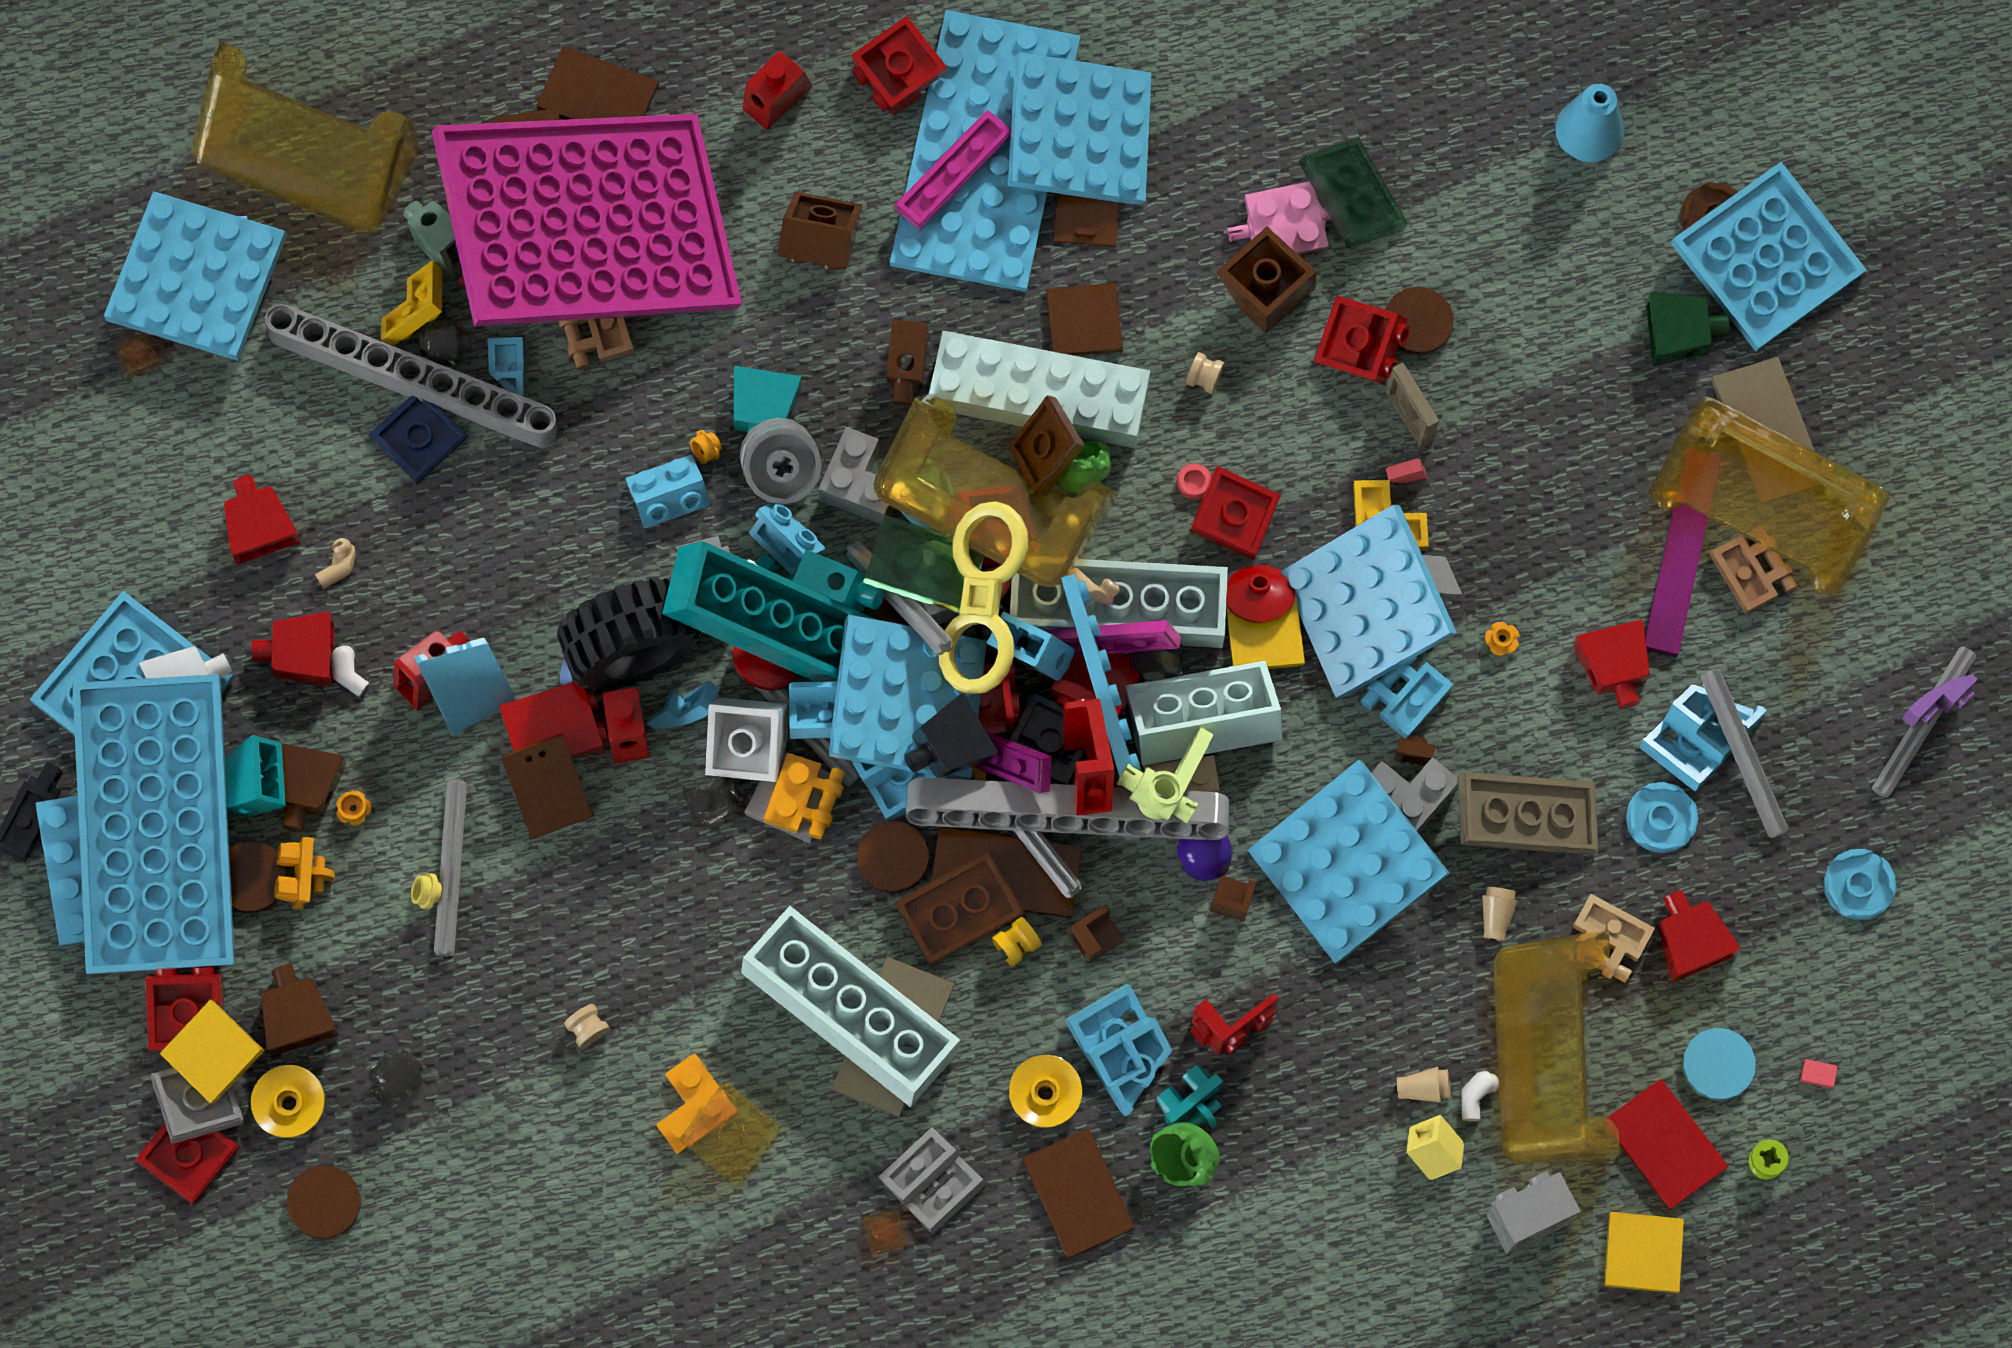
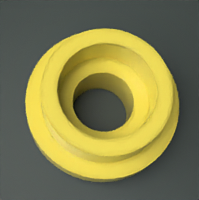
(426, 890)

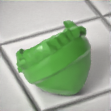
(1089, 466)
(1184, 1155)

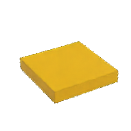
(1273, 642)
(212, 1052)
(1644, 1252)

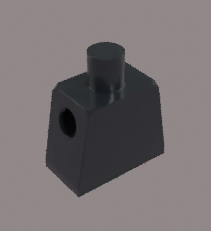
(950, 741)

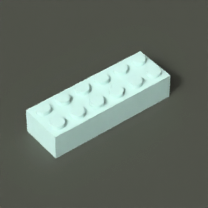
(1011, 381)
(1184, 595)
(850, 1006)

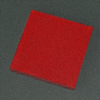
(1234, 512)
(189, 1164)

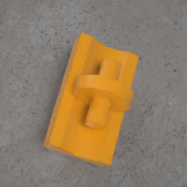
(300, 857)

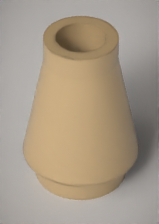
(1497, 912)
(1427, 1085)

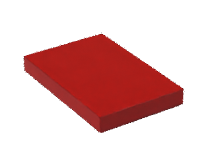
(1666, 1144)

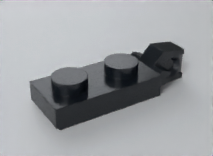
(21, 825)

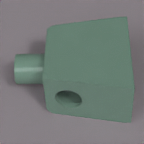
(433, 234)

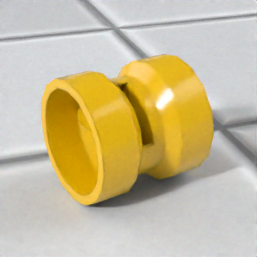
(1017, 941)

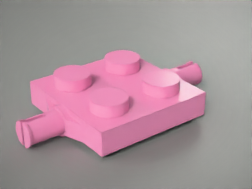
(1290, 213)

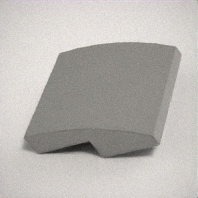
(921, 1168)

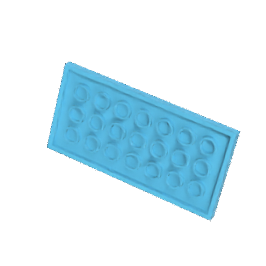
(987, 227)
(153, 824)

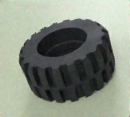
(624, 637)

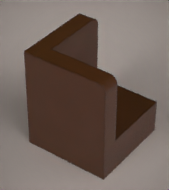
(1233, 897)
(1095, 934)

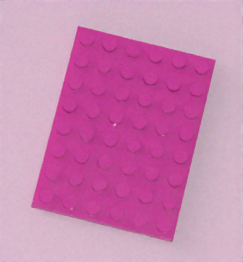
(585, 218)

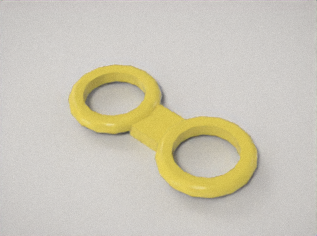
(983, 595)

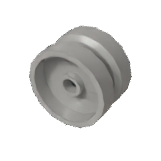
(770, 443)

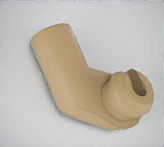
(341, 565)
(1103, 593)

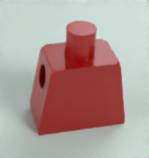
(778, 86)
(257, 522)
(300, 649)
(1615, 660)
(406, 667)
(625, 724)
(1693, 937)

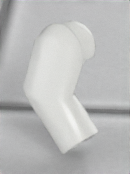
(343, 670)
(1474, 1091)

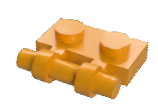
(793, 793)

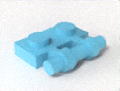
(1415, 700)

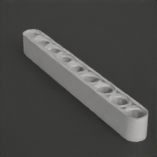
(402, 362)
(1017, 808)

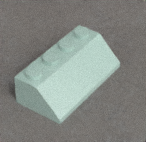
(1229, 702)

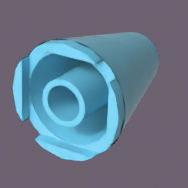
(1591, 125)

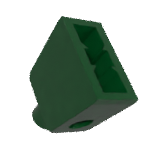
(1681, 327)

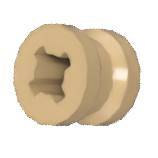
(1205, 373)
(586, 1026)

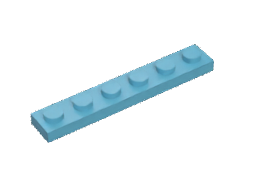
(1097, 665)

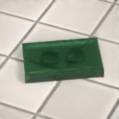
(1353, 192)
(917, 564)

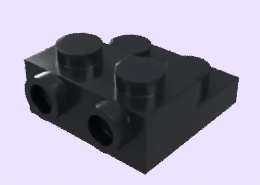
(1043, 731)

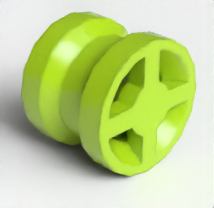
(1764, 1166)

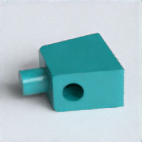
(763, 396)
(837, 582)
(255, 777)

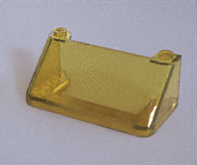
(299, 150)
(944, 478)
(1771, 491)
(1544, 1052)

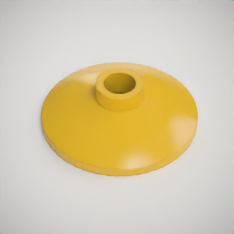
(1051, 1073)
(281, 1084)

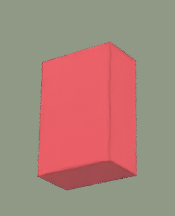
(1818, 1073)

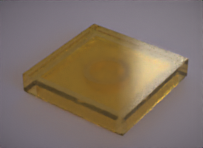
(730, 1133)

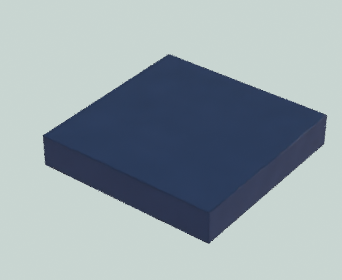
(418, 437)

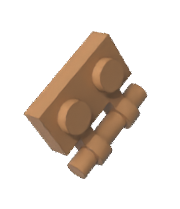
(608, 338)
(1745, 575)

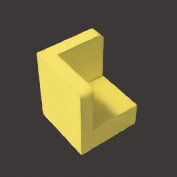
(1435, 1147)

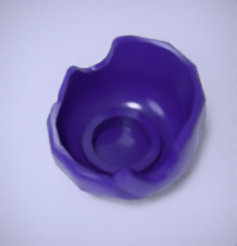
(1205, 858)

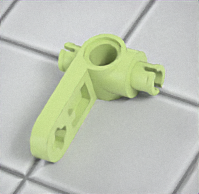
(1170, 785)

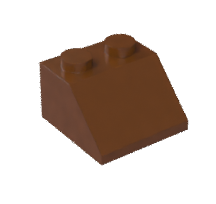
(819, 231)
(1267, 279)

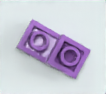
(1945, 696)

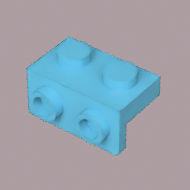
(668, 491)
(784, 536)
(811, 709)

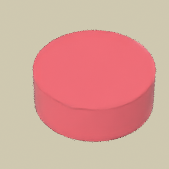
(1193, 481)

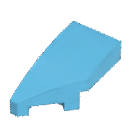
(507, 362)
(684, 710)

